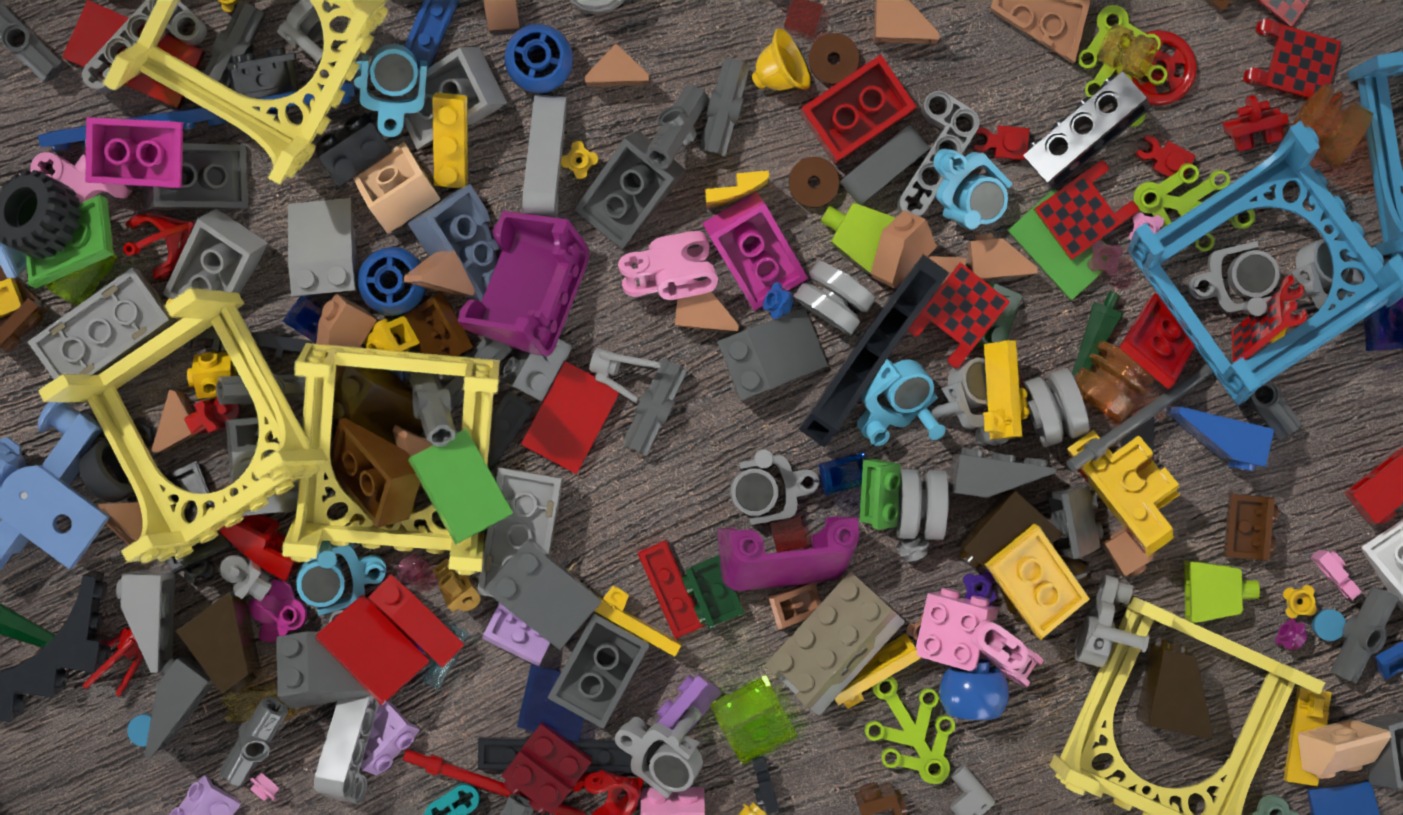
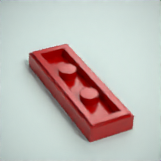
(669, 589)

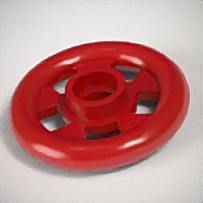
(1178, 86)

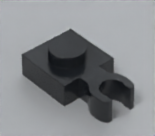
(764, 793)

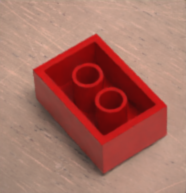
(857, 109)

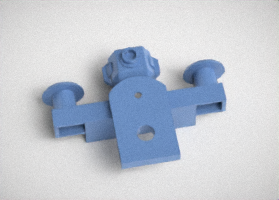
(39, 494)

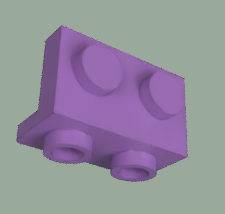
(693, 691)

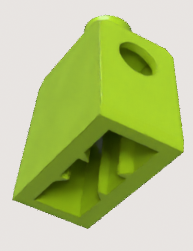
(857, 233)
(1215, 591)

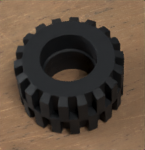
(37, 214)

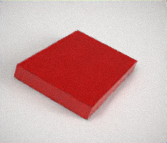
(1158, 342)
(570, 417)
(372, 649)

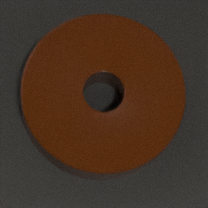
(833, 44)
(824, 172)

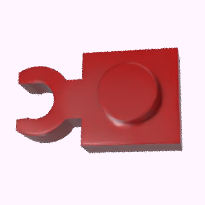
(1007, 142)
(1167, 158)

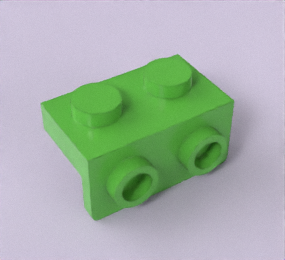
(880, 493)

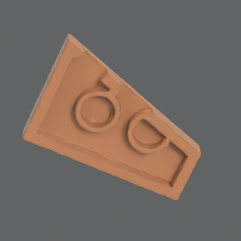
(1050, 22)

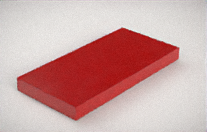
(99, 24)

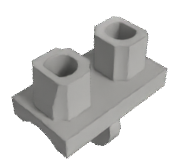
(245, 577)

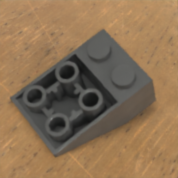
(242, 445)
(986, 477)

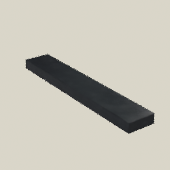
(498, 752)

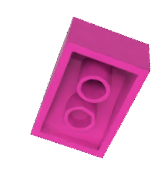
(134, 152)
(754, 249)

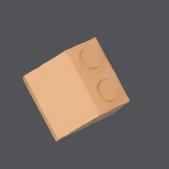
(396, 188)
(1341, 747)

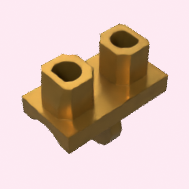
(456, 588)

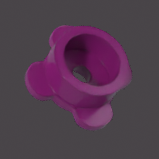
(1291, 635)

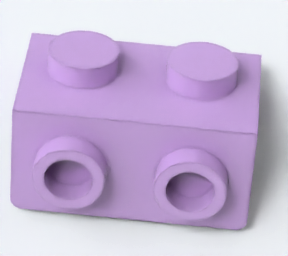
(515, 636)
(207, 799)

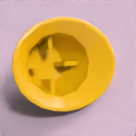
(781, 65)

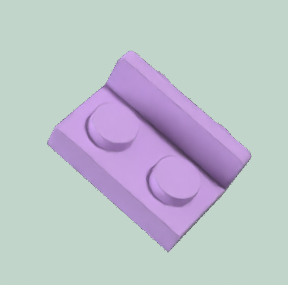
(387, 739)

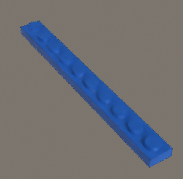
(62, 138)

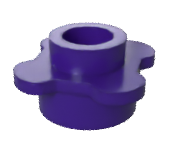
(985, 580)

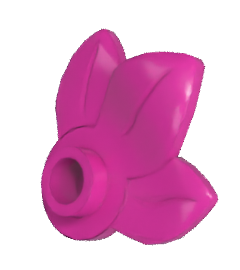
(273, 611)

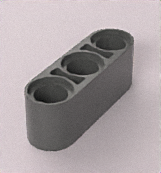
(885, 165)

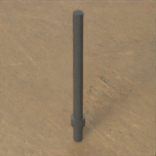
(1097, 447)

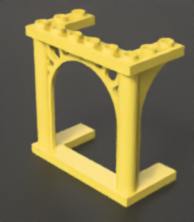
(284, 141)
(311, 520)
(164, 526)
(1075, 763)

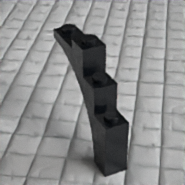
(873, 350)
(73, 648)

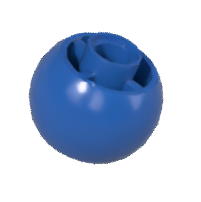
(538, 37)
(370, 276)
(974, 693)

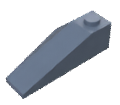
(460, 226)

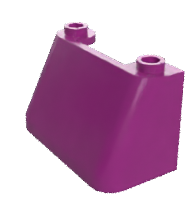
(530, 284)
(749, 568)

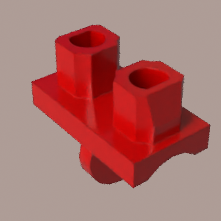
(1254, 118)
(211, 416)

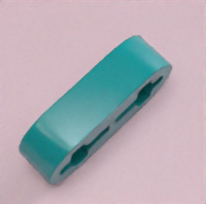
(453, 795)

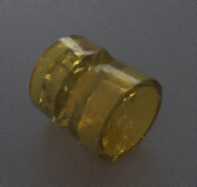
(1126, 50)

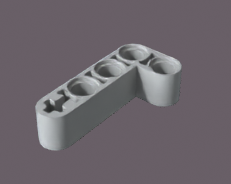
(128, 36)
(951, 135)
(544, 155)
(344, 750)

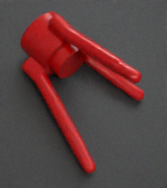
(128, 647)

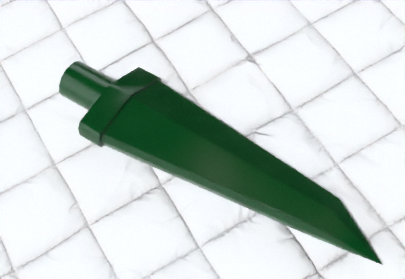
(1100, 326)
(22, 629)

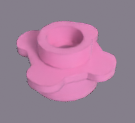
(1153, 222)
(264, 787)

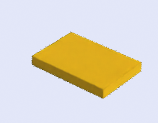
(1037, 581)

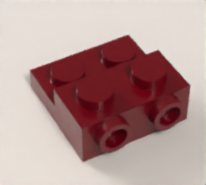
(546, 769)

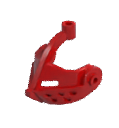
(171, 230)
(615, 784)

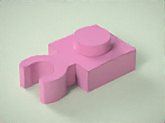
(1332, 567)

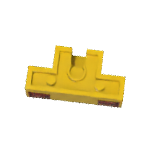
(1132, 490)

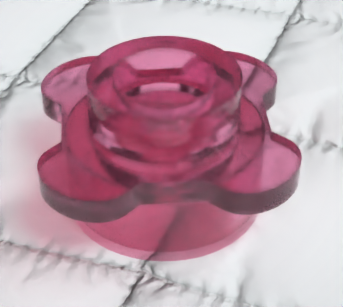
(1113, 254)
(411, 568)

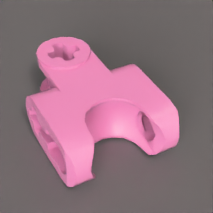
(75, 177)
(670, 267)
(1005, 652)

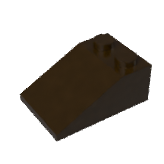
(375, 402)

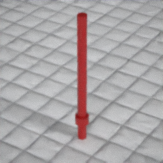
(435, 765)

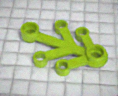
(1107, 71)
(1186, 201)
(913, 734)

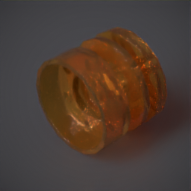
(1336, 128)
(1111, 381)

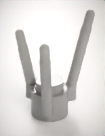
(608, 363)

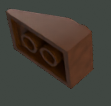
(374, 473)

